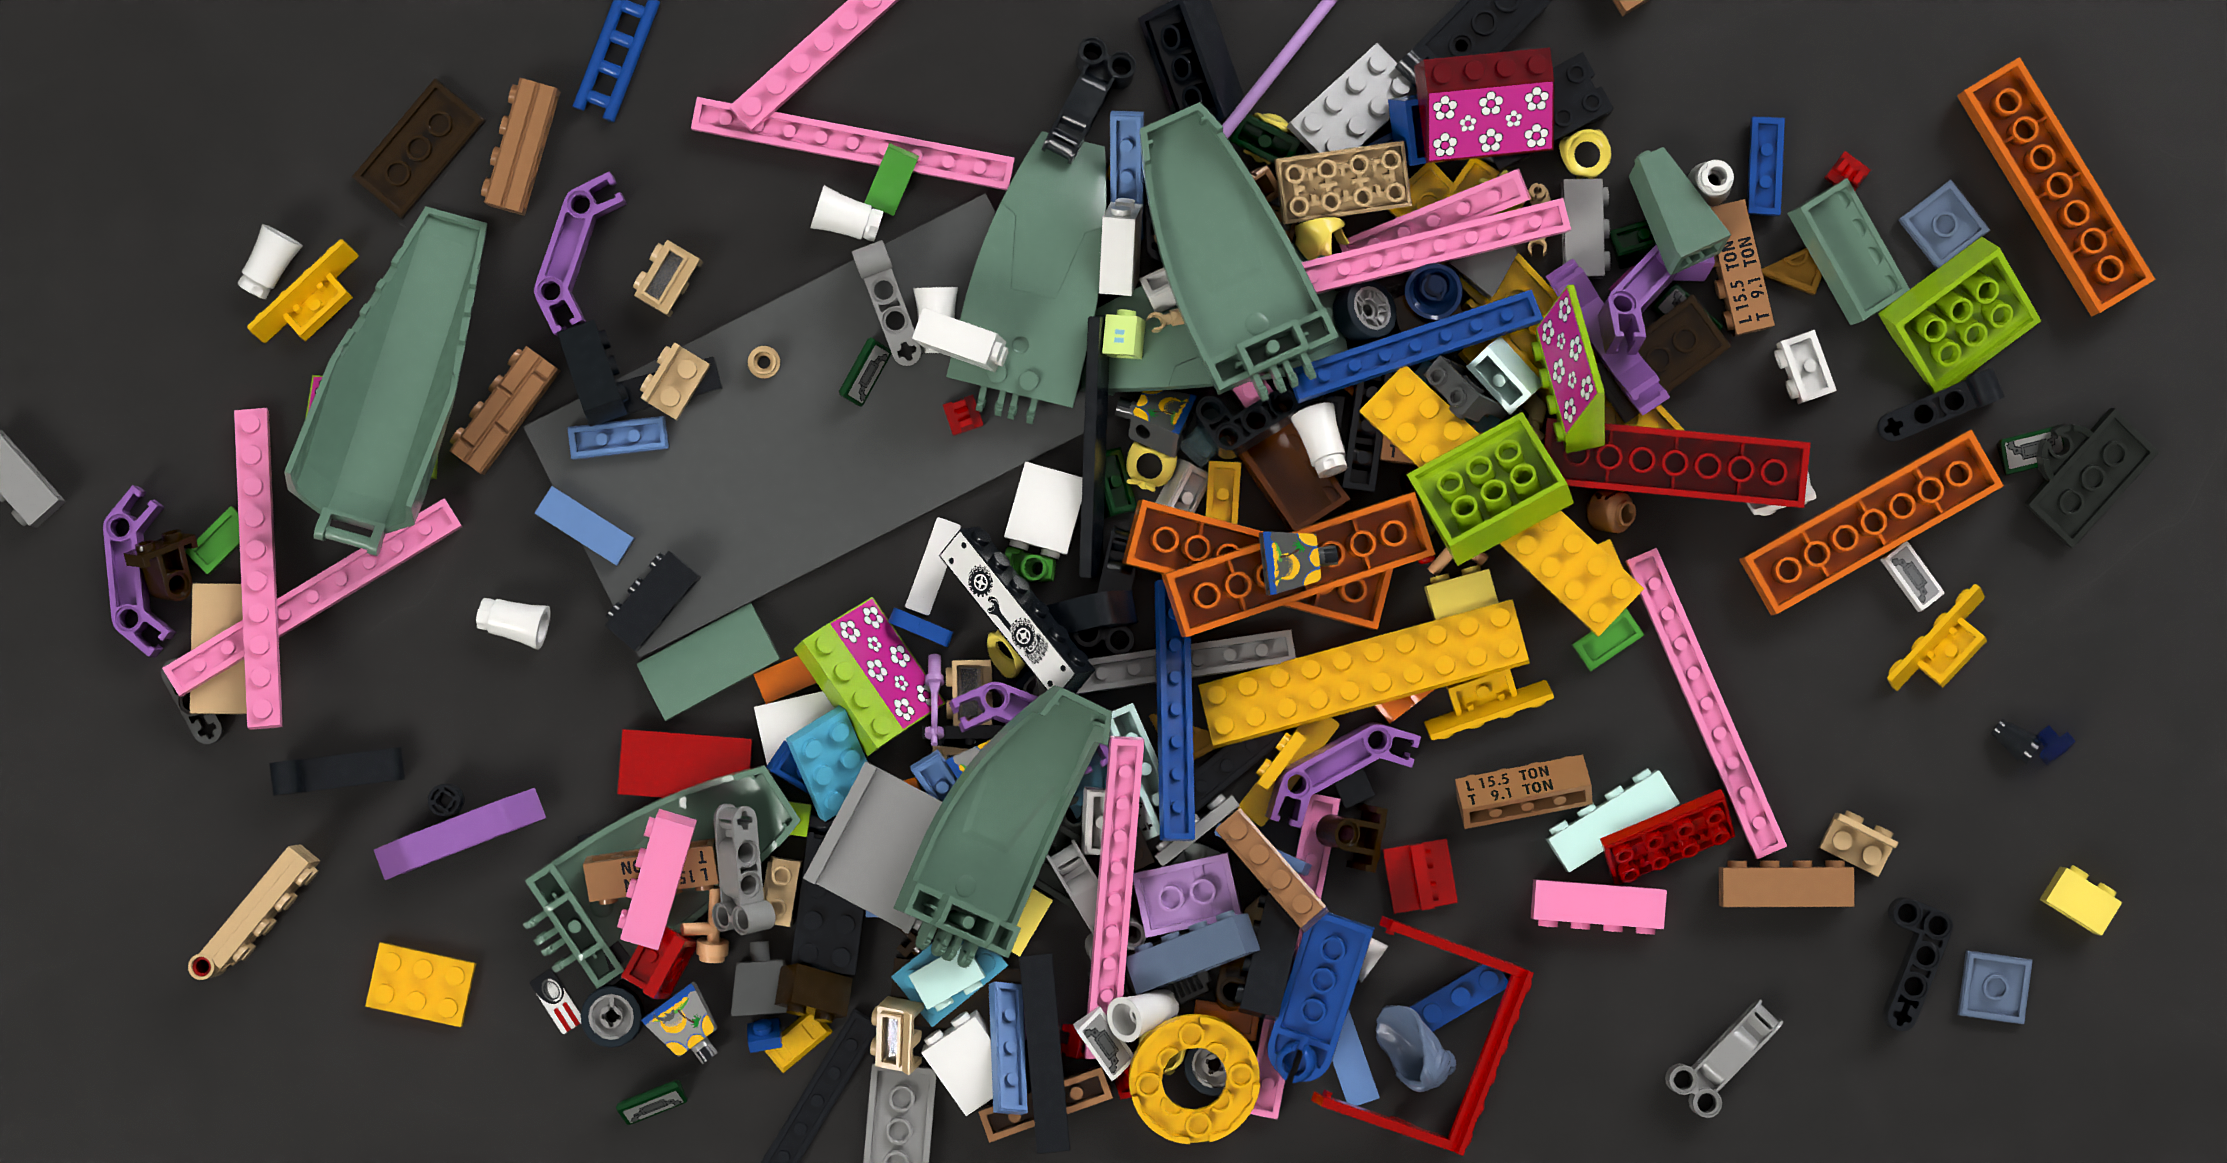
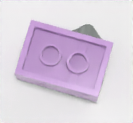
(1187, 891)

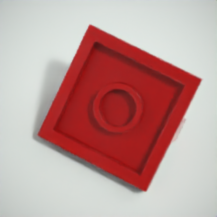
(1420, 876)
(660, 969)

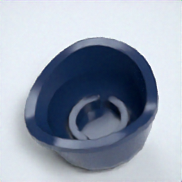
(1433, 291)

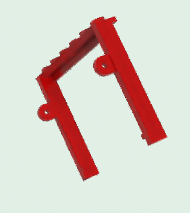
(1488, 1061)

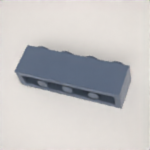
(1191, 953)

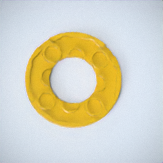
(1204, 1123)

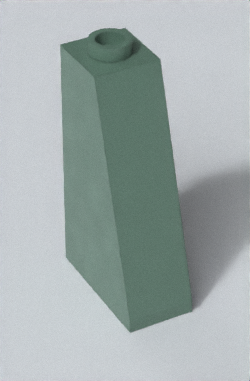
(1676, 212)

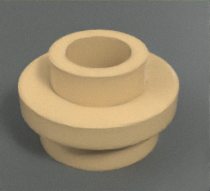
(759, 352)

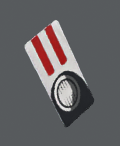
(556, 1001)

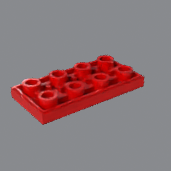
(669, 762)
(1668, 837)

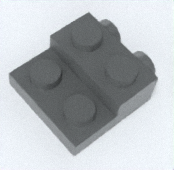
(1462, 390)

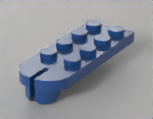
(1318, 996)

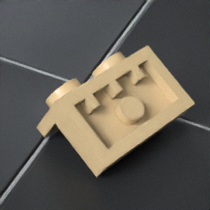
(674, 380)
(1858, 843)

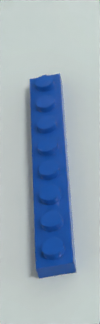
(1418, 345)
(1174, 724)

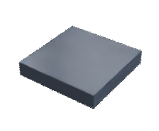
(1944, 224)
(1995, 987)

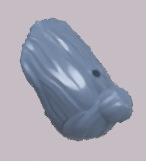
(1413, 1049)

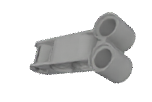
(876, 266)
(739, 873)
(1082, 888)
(1725, 1057)

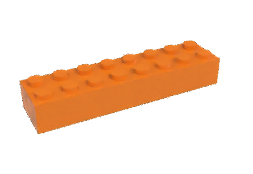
(2055, 187)
(1871, 522)
(1174, 538)
(1234, 585)

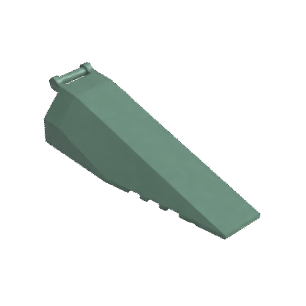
(391, 387)

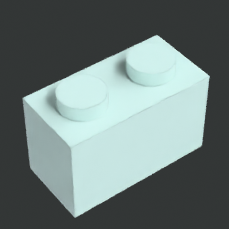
(1504, 375)
(943, 979)

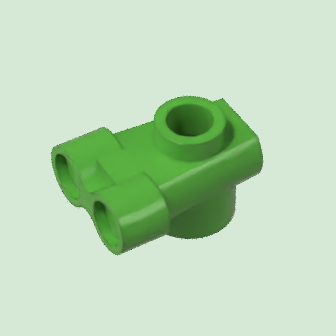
(1025, 565)

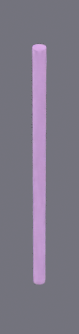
(1277, 66)

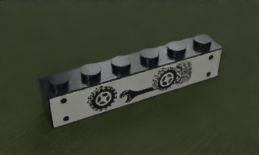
(1016, 610)

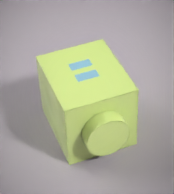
(1124, 335)

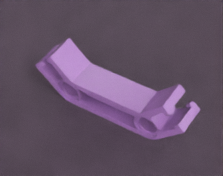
(569, 247)
(1633, 296)
(1629, 371)
(126, 582)
(1013, 702)
(1333, 764)
(459, 833)

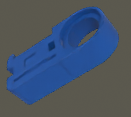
(920, 627)

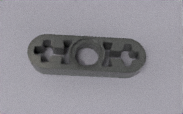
(197, 726)

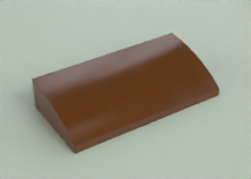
(1288, 479)

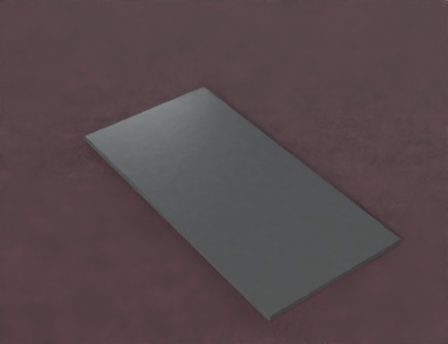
(784, 467)

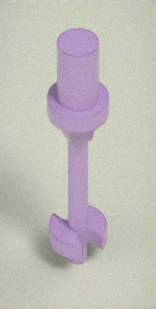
(934, 680)

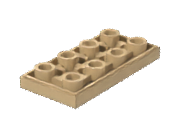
(1343, 182)
(213, 611)

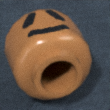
(1611, 511)

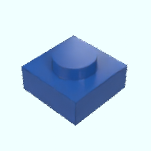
(764, 1035)

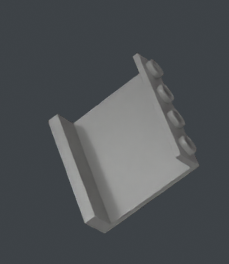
(874, 844)

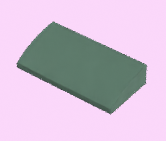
(1848, 252)
(708, 662)

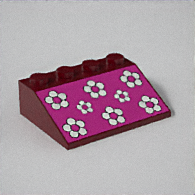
(1486, 104)

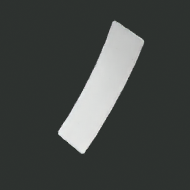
(931, 568)

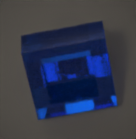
(2053, 744)

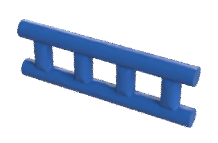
(624, 72)

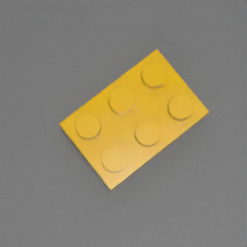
(420, 984)

